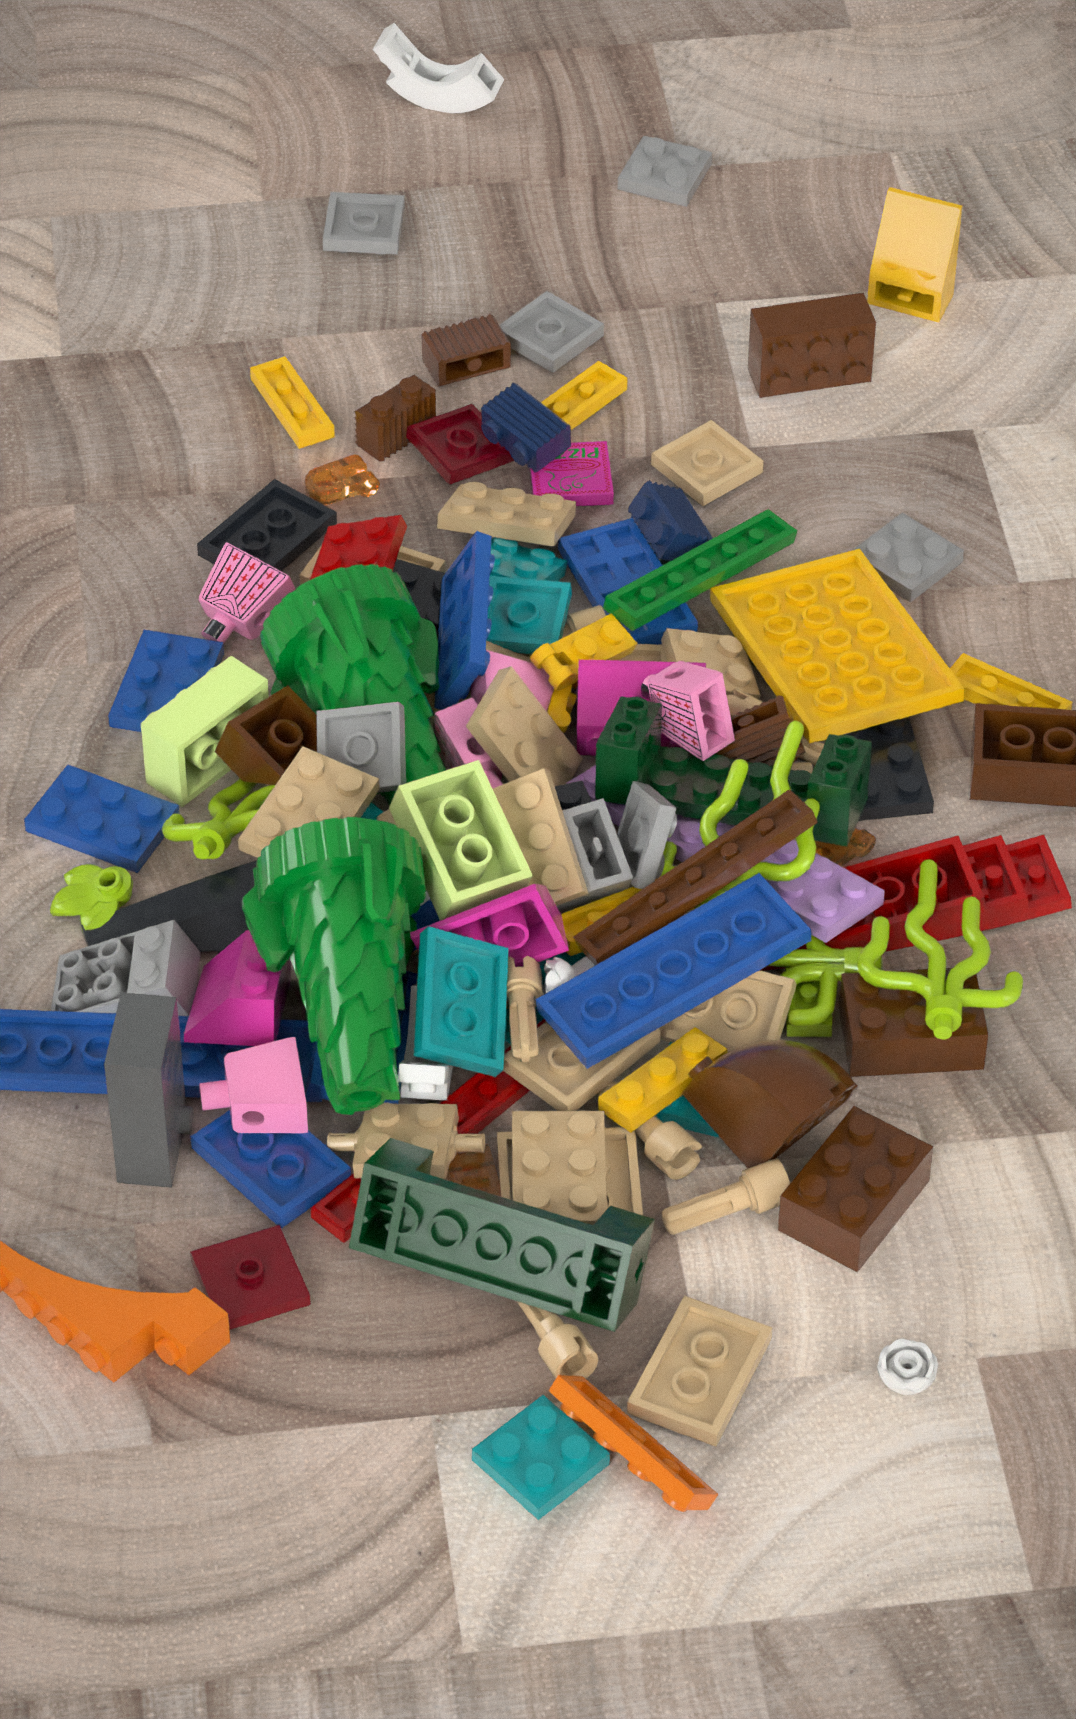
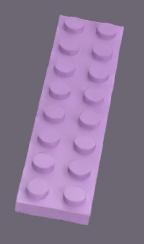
(823, 897)

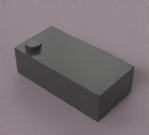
(146, 1090)

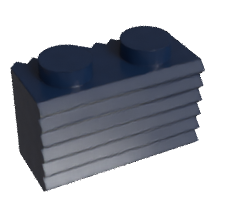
(525, 427)
(667, 520)

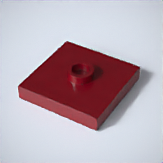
(457, 444)
(251, 1276)

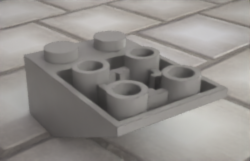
(597, 852)
(147, 962)

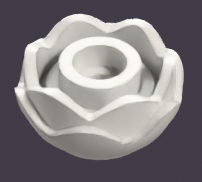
(557, 973)
(908, 1354)

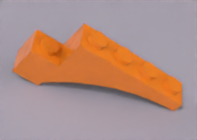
(112, 1325)

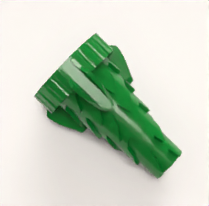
(356, 644)
(342, 910)

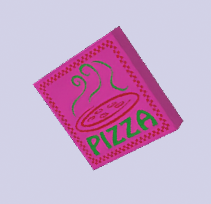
(578, 475)

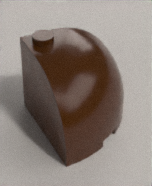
(767, 1096)

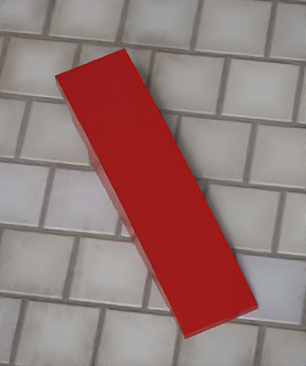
(1008, 880)

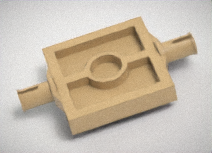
(423, 1125)

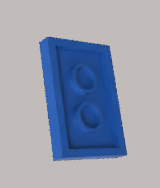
(158, 672)
(100, 818)
(272, 1170)

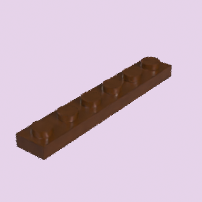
(697, 877)

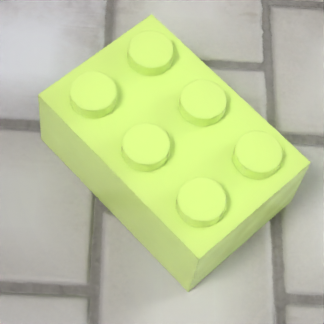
(185, 732)
(462, 838)

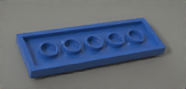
(673, 970)

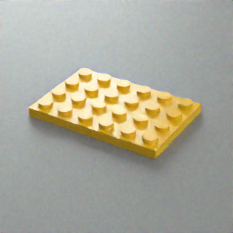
(836, 645)

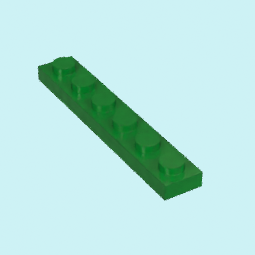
(699, 569)

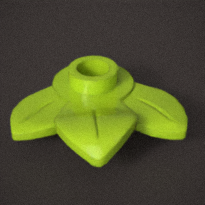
(93, 894)

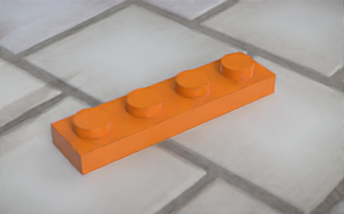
(621, 1434)

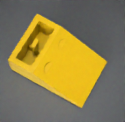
(915, 255)

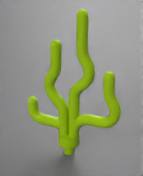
(727, 800)
(215, 836)
(823, 965)
(942, 998)

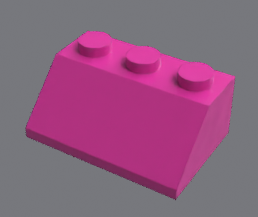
(599, 690)
(520, 921)
(238, 998)

